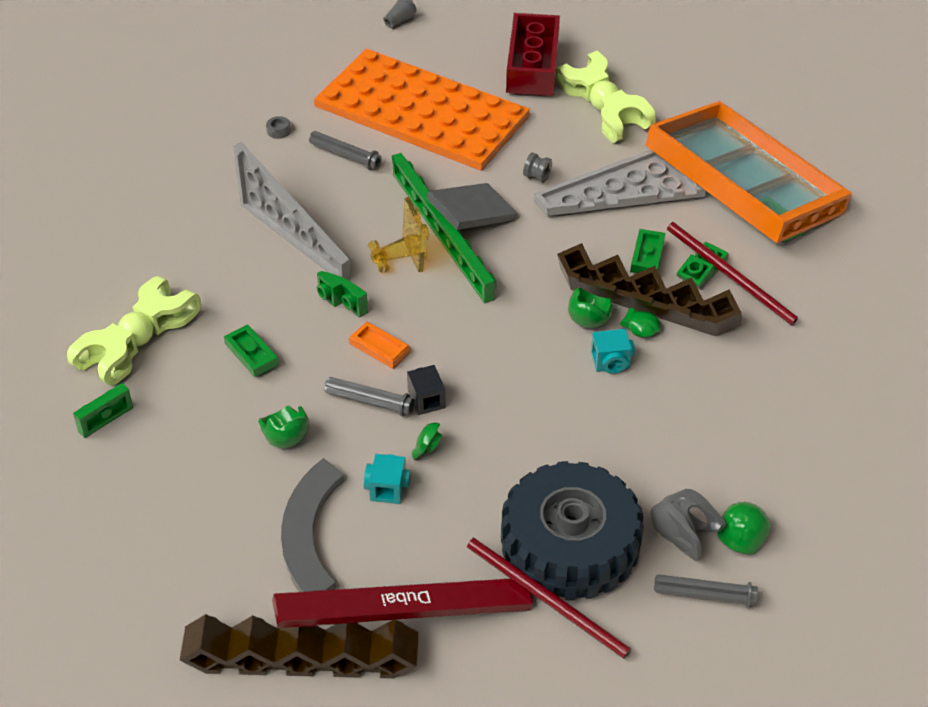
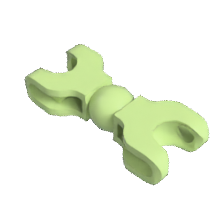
(615, 105)
(118, 344)

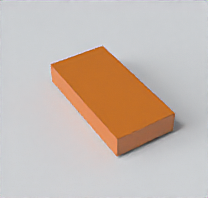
(379, 345)

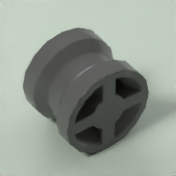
(537, 167)

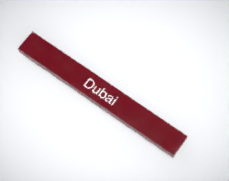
(399, 602)

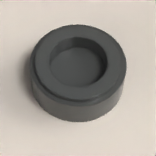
(278, 127)

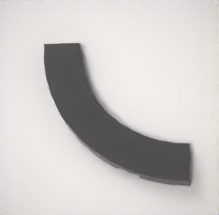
(299, 525)

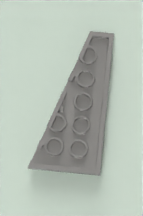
(629, 182)
(279, 211)

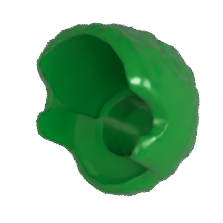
(588, 309)
(285, 427)
(746, 527)

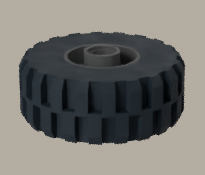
(572, 529)

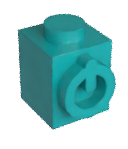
(611, 350)
(386, 478)

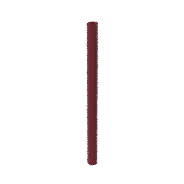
(732, 273)
(549, 598)

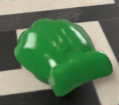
(641, 323)
(427, 440)

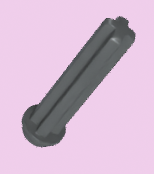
(370, 159)
(400, 403)
(706, 589)

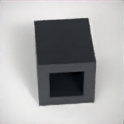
(426, 389)

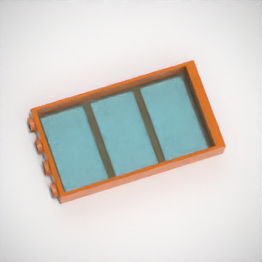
(748, 170)

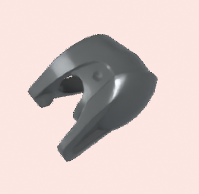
(679, 525)

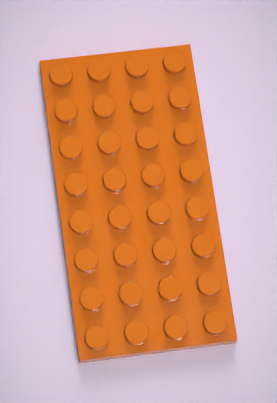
(423, 108)

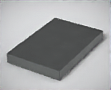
(471, 206)

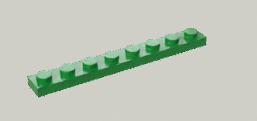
(450, 238)

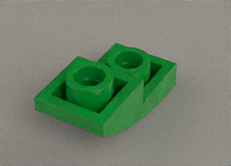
(700, 269)
(340, 290)

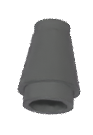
(399, 13)

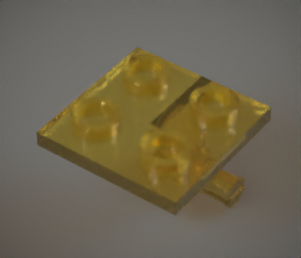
(410, 244)

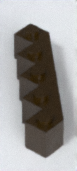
(647, 293)
(259, 646)

